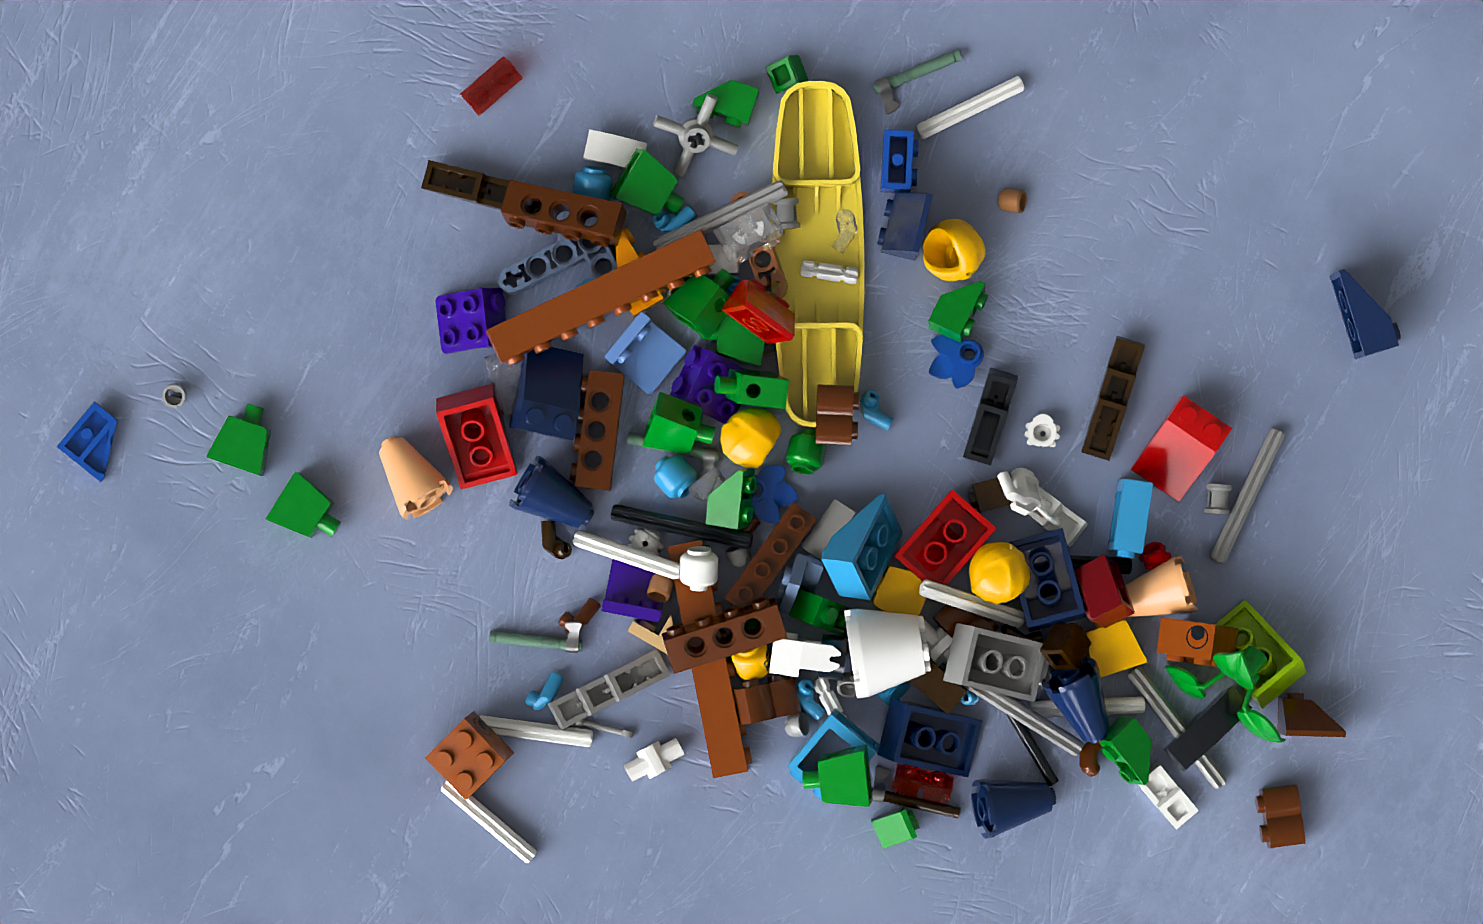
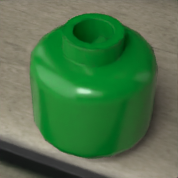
(804, 454)

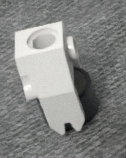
(823, 656)

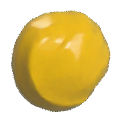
(953, 250)
(750, 436)
(998, 572)

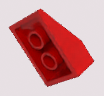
(760, 312)
(476, 436)
(1181, 448)
(945, 540)

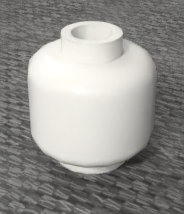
(699, 568)

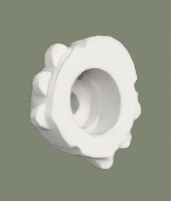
(1042, 423)
(647, 534)

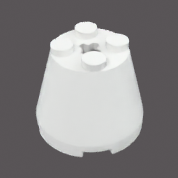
(885, 649)

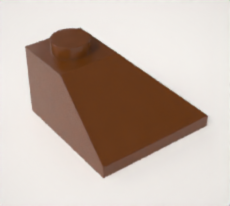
(1305, 718)

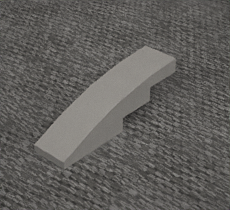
(609, 689)

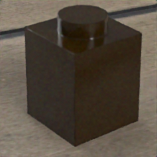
(987, 495)
(1065, 646)

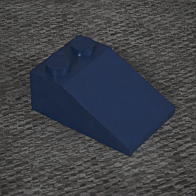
(905, 224)
(1364, 320)
(548, 393)
(1053, 586)
(929, 738)

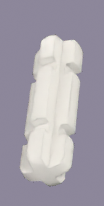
(829, 272)
(827, 696)

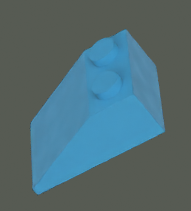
(862, 550)

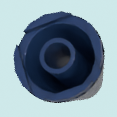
(551, 496)
(1080, 700)
(1007, 804)

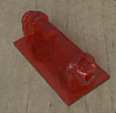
(491, 85)
(936, 784)

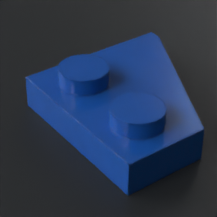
(91, 440)

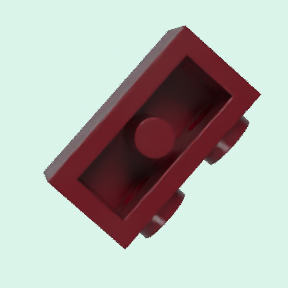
(1104, 591)

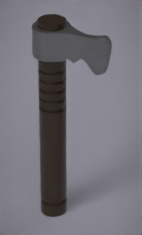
(881, 795)

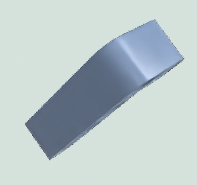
(554, 266)

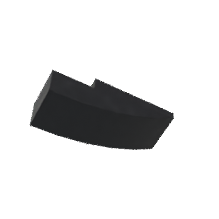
(990, 416)
(1206, 729)

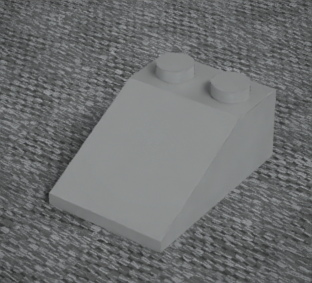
(994, 662)

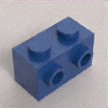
(897, 158)

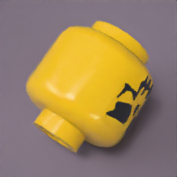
(752, 663)

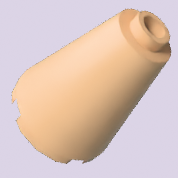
(412, 478)
(1163, 590)

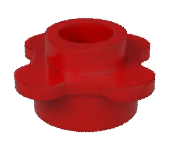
(1154, 555)

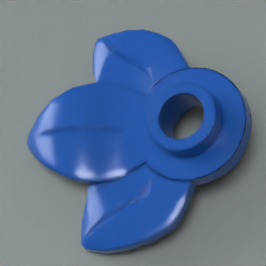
(952, 361)
(772, 494)

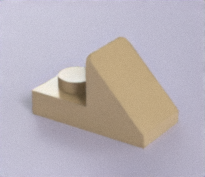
(645, 631)

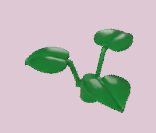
(1241, 668)

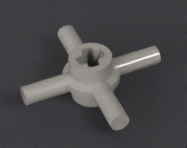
(690, 128)

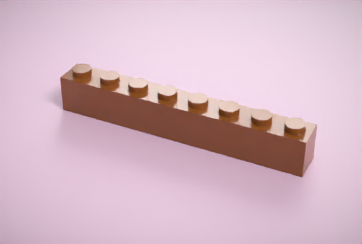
(600, 297)
(712, 682)

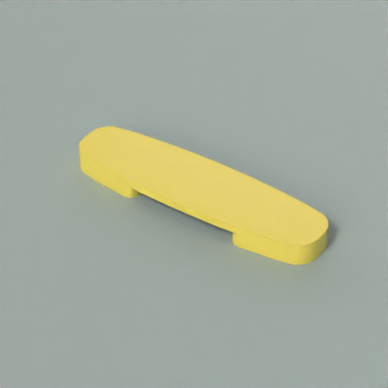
(821, 167)

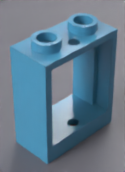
(1130, 517)
(845, 729)

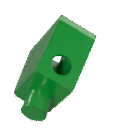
(647, 185)
(700, 302)
(738, 342)
(754, 388)
(675, 425)
(243, 442)
(303, 508)
(842, 777)

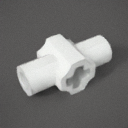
(938, 644)
(653, 759)

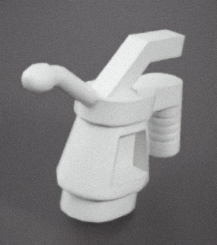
(1024, 492)

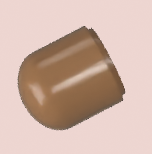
(1012, 200)
(660, 588)

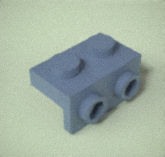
(803, 575)

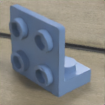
(645, 353)

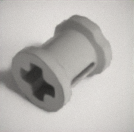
(787, 213)
(1217, 499)

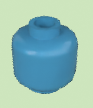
(592, 182)
(674, 476)

